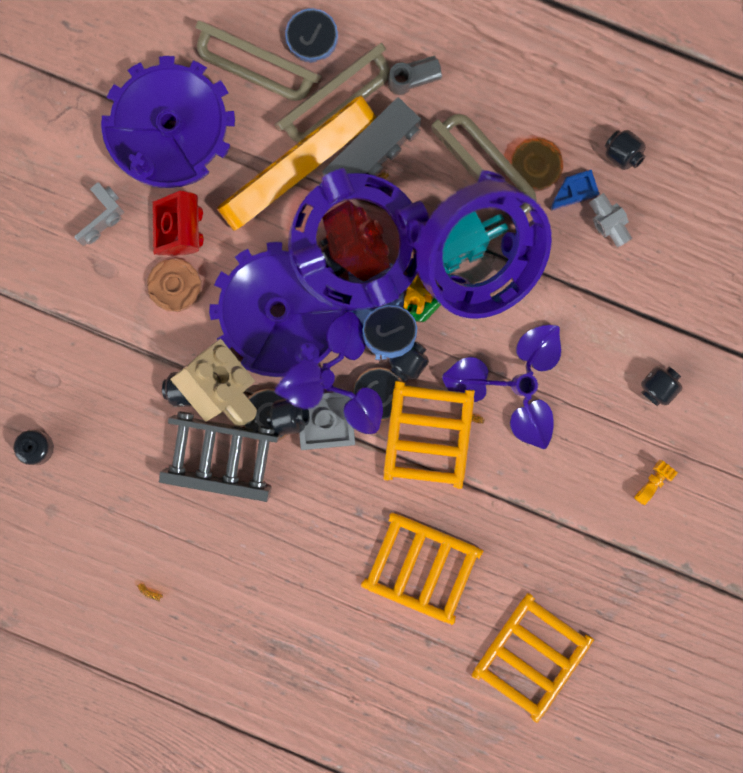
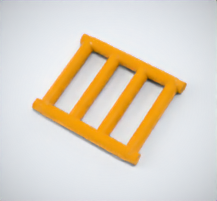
(459, 451)
(421, 604)
(552, 688)

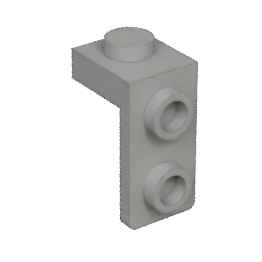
(108, 218)

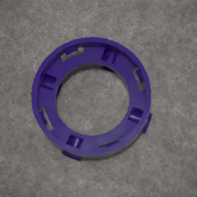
(526, 249)
(309, 261)

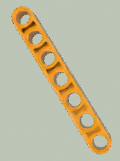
(296, 163)

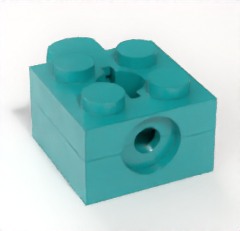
(469, 240)

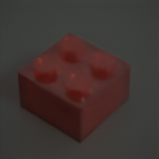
(356, 240)

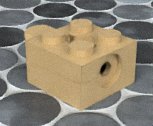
(212, 395)

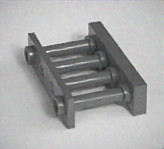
(203, 479)

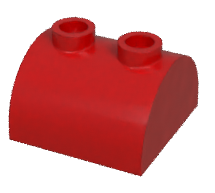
(177, 224)

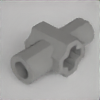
(610, 220)

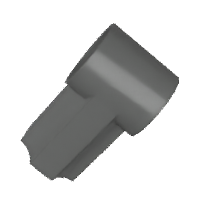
(416, 73)

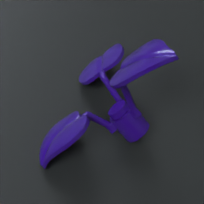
(542, 350)
(306, 381)

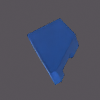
(575, 190)

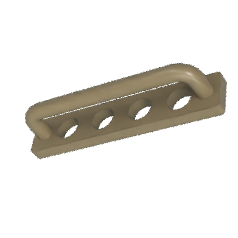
(373, 54)
(295, 95)
(442, 130)

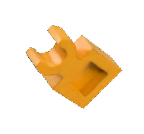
(417, 294)

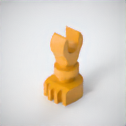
(663, 471)

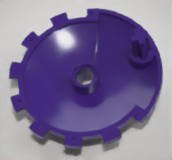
(143, 107)
(244, 306)

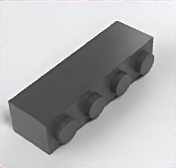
(378, 141)

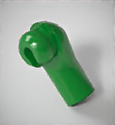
(429, 309)

